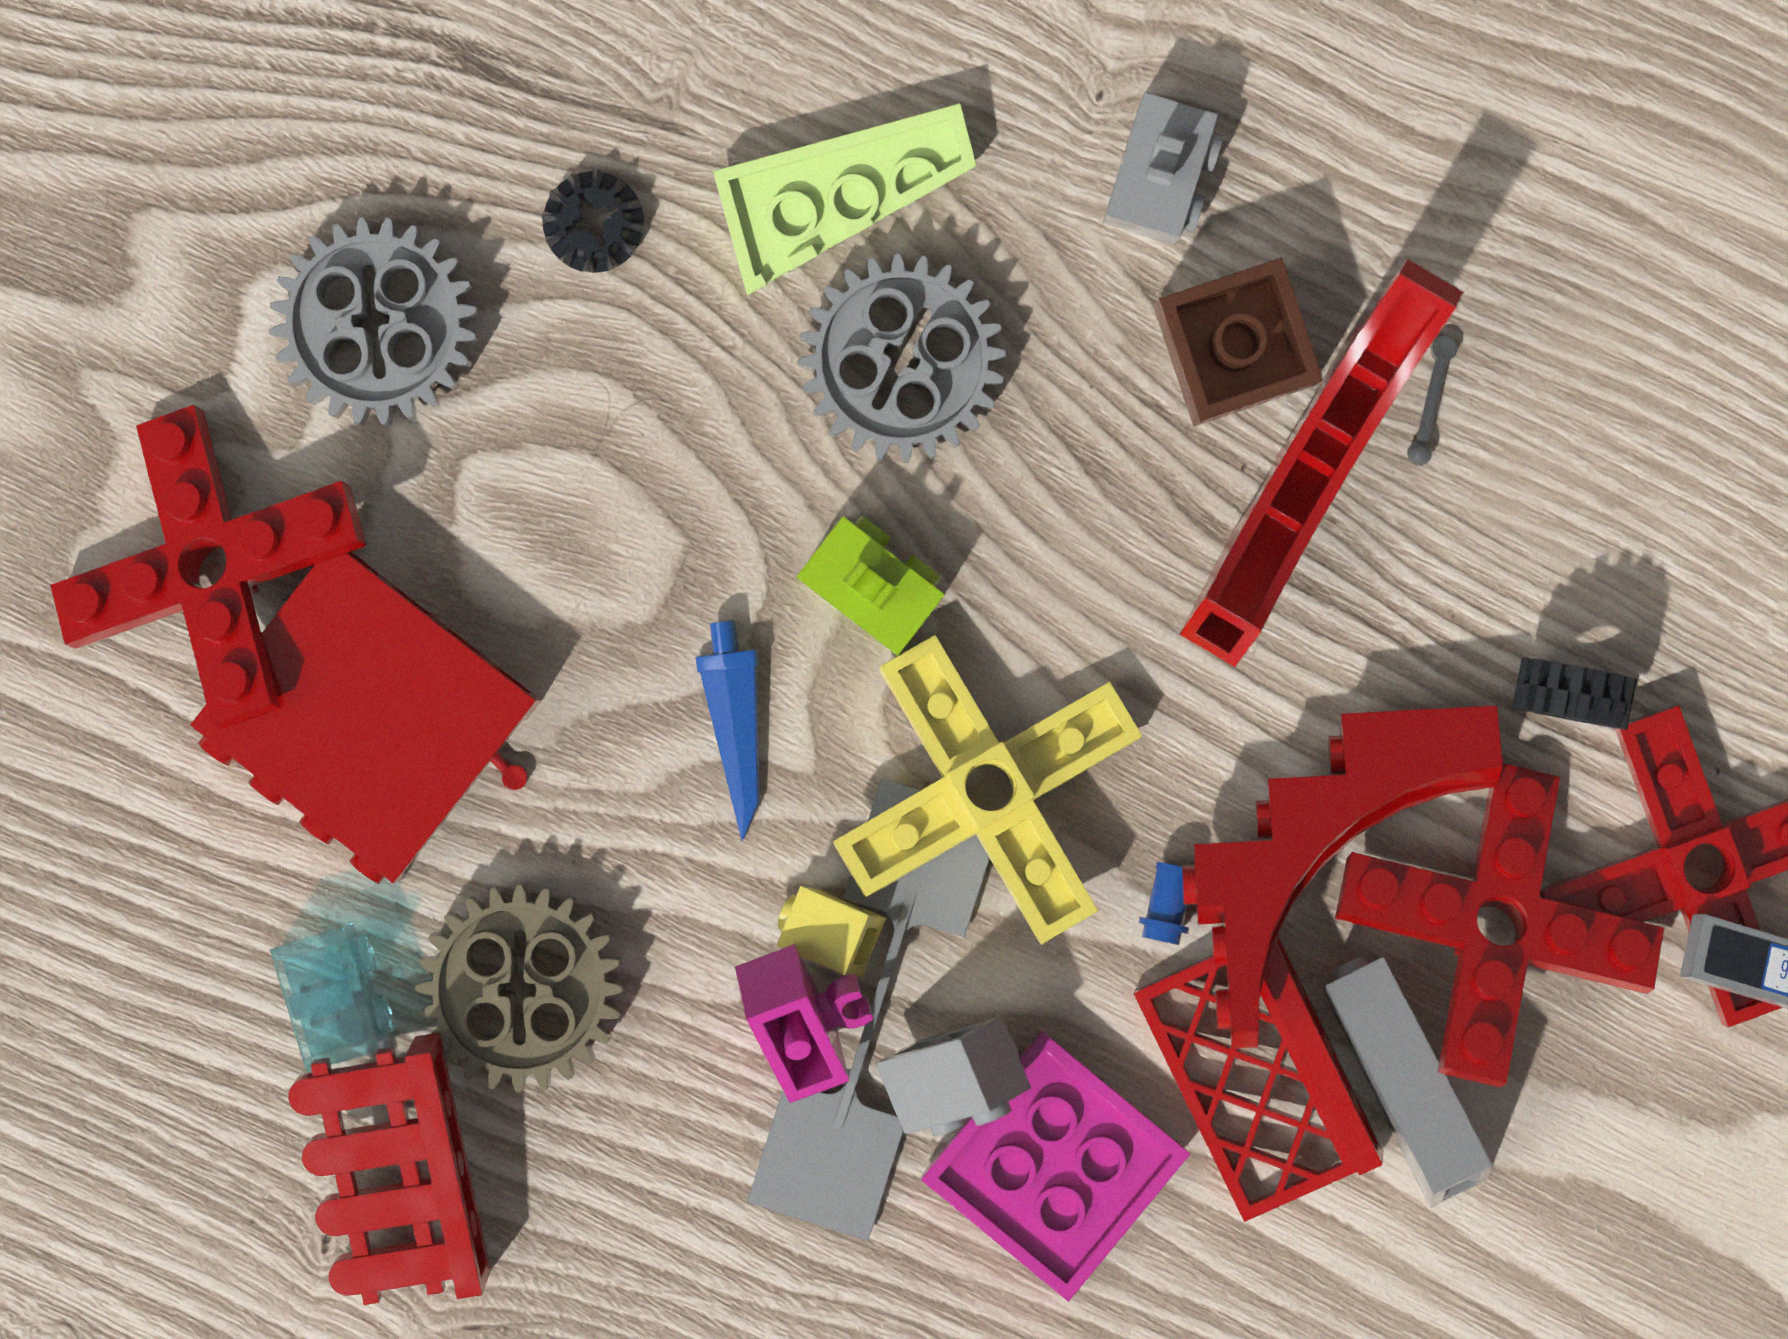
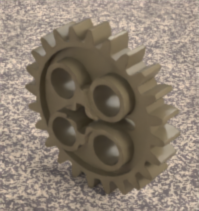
(577, 989)

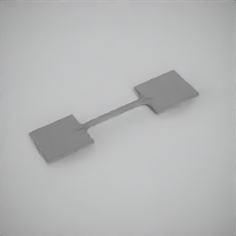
(830, 1150)

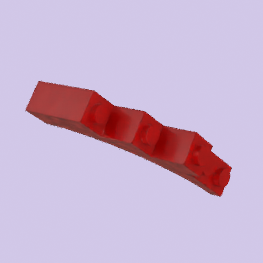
(1317, 461)
(1385, 767)

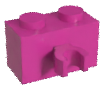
(797, 1022)

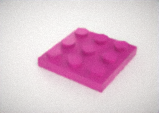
(1059, 1170)

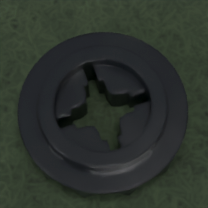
(621, 231)

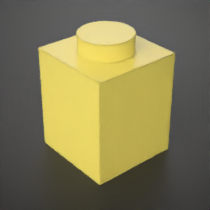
(829, 930)

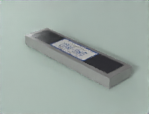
(1737, 959)

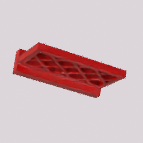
(1315, 1066)

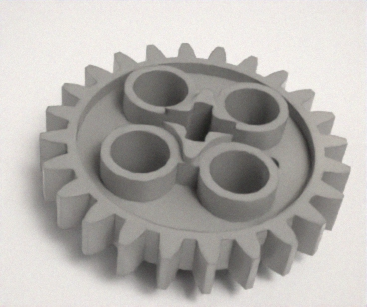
(317, 330)
(849, 333)

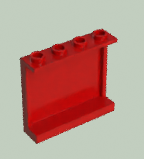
(376, 716)

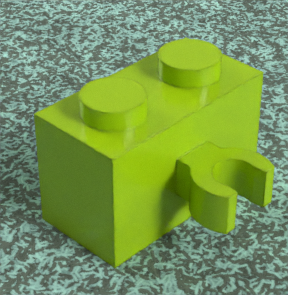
(871, 583)

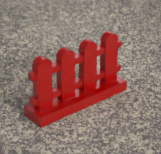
(402, 1141)

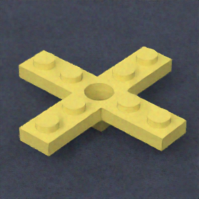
(944, 816)

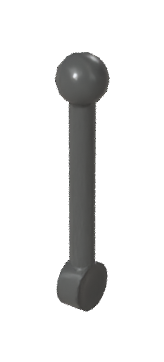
(1442, 350)

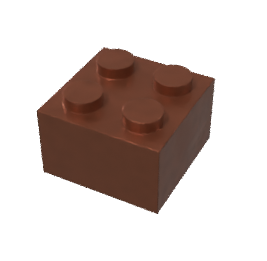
(1237, 341)

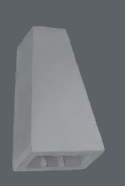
(1405, 1080)

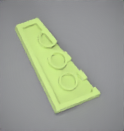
(821, 193)

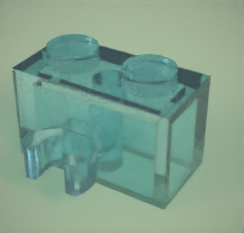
(333, 995)

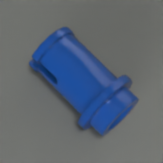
(1166, 906)

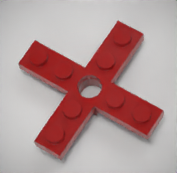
(167, 580)
(1681, 818)
(1508, 878)

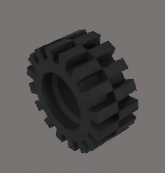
(1574, 693)

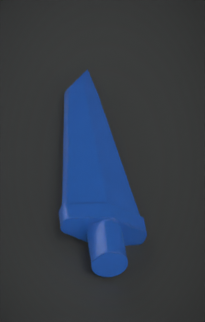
(732, 699)

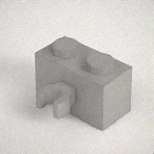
(1162, 169)
(954, 1078)

